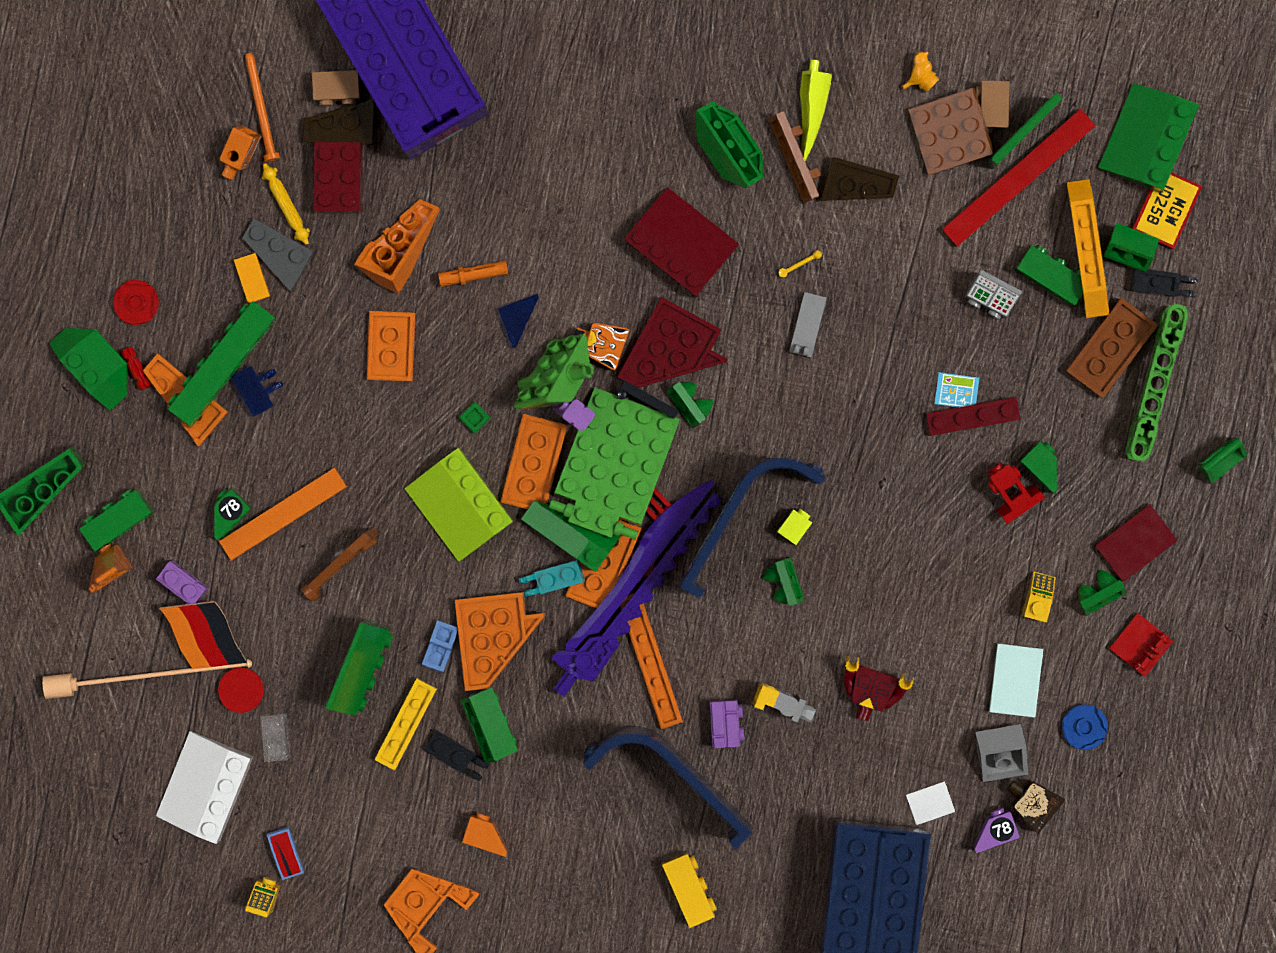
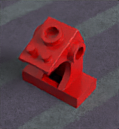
(1002, 478)

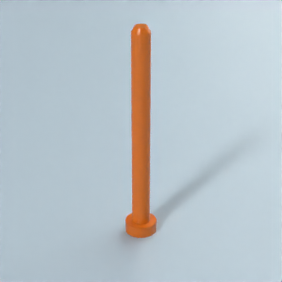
(261, 110)

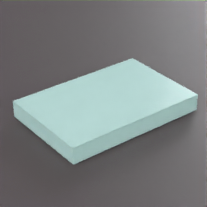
(1016, 680)

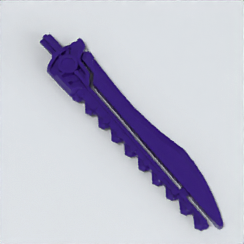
(597, 651)

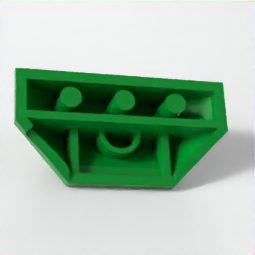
(729, 145)
(93, 364)

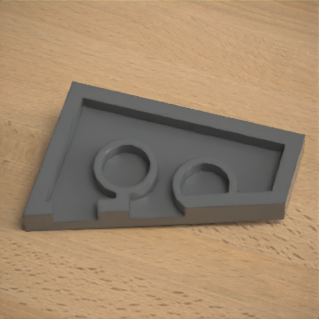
(278, 252)

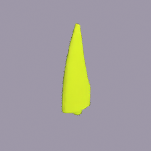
(813, 98)

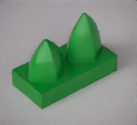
(692, 411)
(784, 572)
(1109, 591)

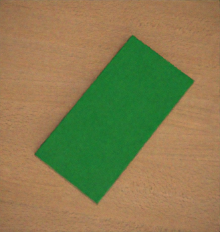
(1024, 130)

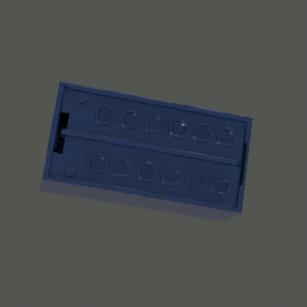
(875, 888)

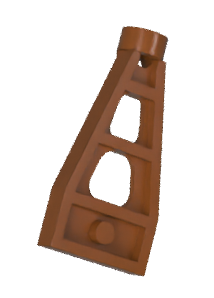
(363, 543)

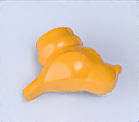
(922, 73)

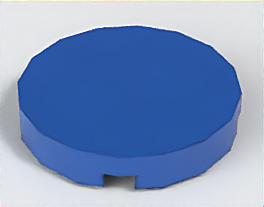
(1084, 727)

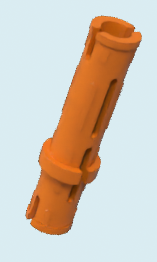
(469, 274)

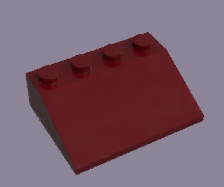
(681, 242)

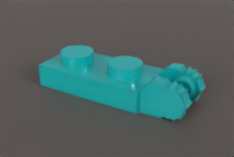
(555, 578)

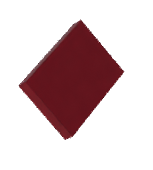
(1136, 543)

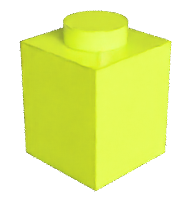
(795, 526)

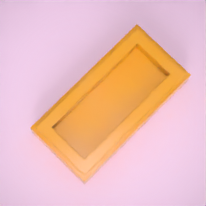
(252, 278)

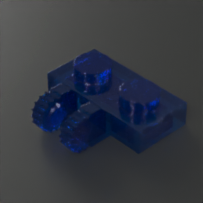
(253, 391)

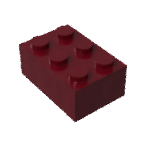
(338, 177)

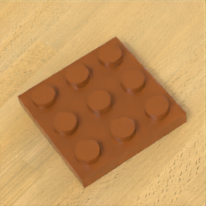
(951, 131)

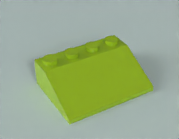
(459, 504)

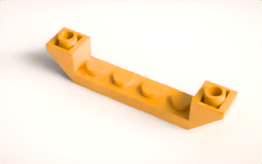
(1088, 248)

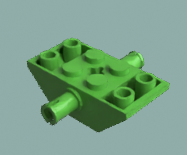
(556, 374)

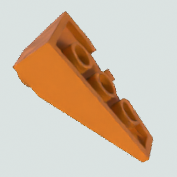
(396, 251)
(108, 567)

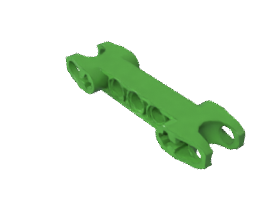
(1169, 349)

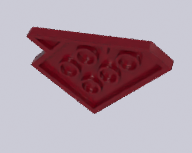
(671, 346)

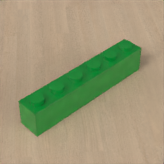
(221, 364)

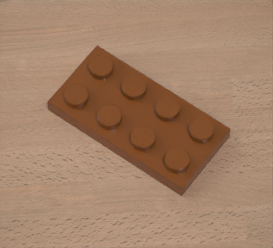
(1111, 348)

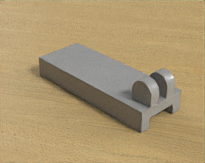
(807, 324)

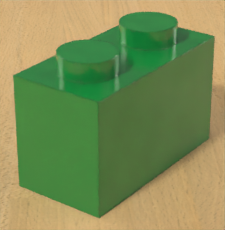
(1131, 247)

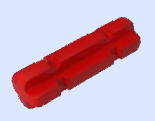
(136, 368)

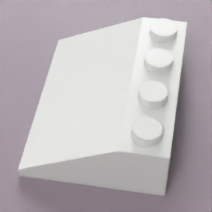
(204, 787)

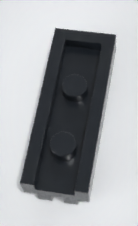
(628, 388)

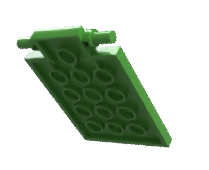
(614, 465)

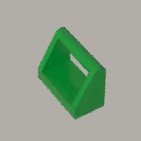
(1222, 459)

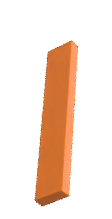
(283, 514)
(653, 668)

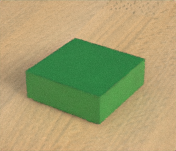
(475, 417)

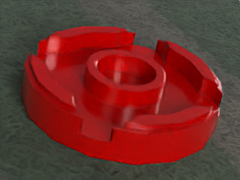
(136, 302)
(241, 690)

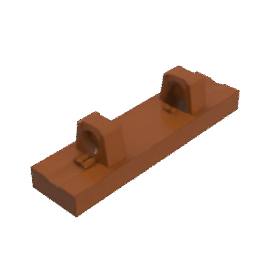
(786, 140)

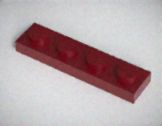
(973, 416)

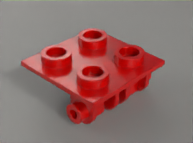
(1141, 644)

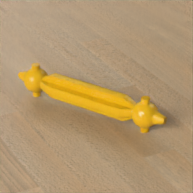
(285, 204)

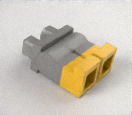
(784, 702)

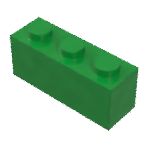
(1051, 274)
(116, 519)
(489, 725)

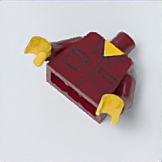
(872, 688)

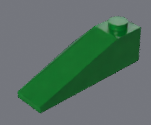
(579, 542)

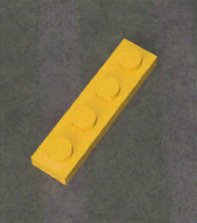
(405, 724)

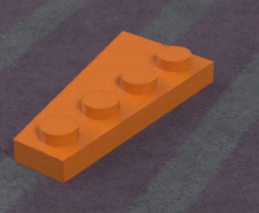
(169, 381)

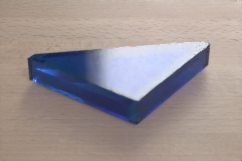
(516, 316)

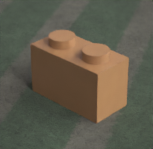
(336, 87)
(994, 103)

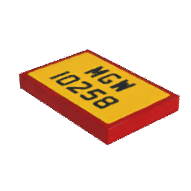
(1167, 212)

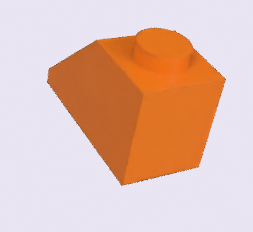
(484, 835)

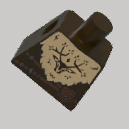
(1034, 803)

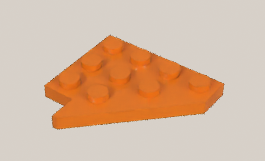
(491, 634)

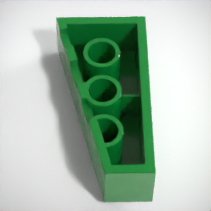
(34, 492)

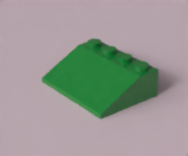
(1148, 137)
(359, 668)

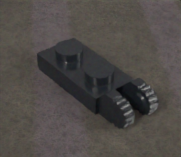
(1161, 283)
(454, 754)

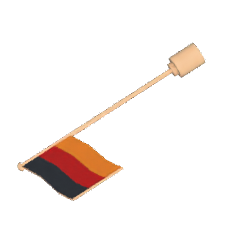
(201, 636)

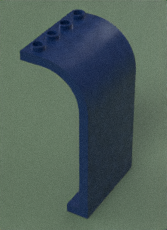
(636, 734)

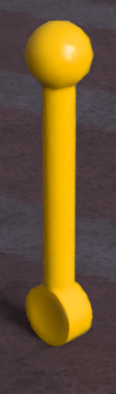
(816, 255)

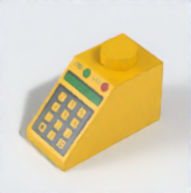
(1039, 597)
(263, 897)

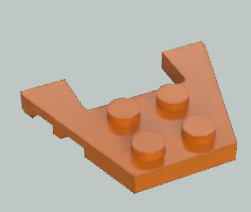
(418, 900)

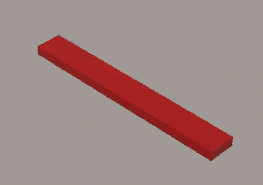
(1018, 177)

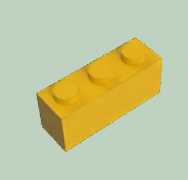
(689, 889)

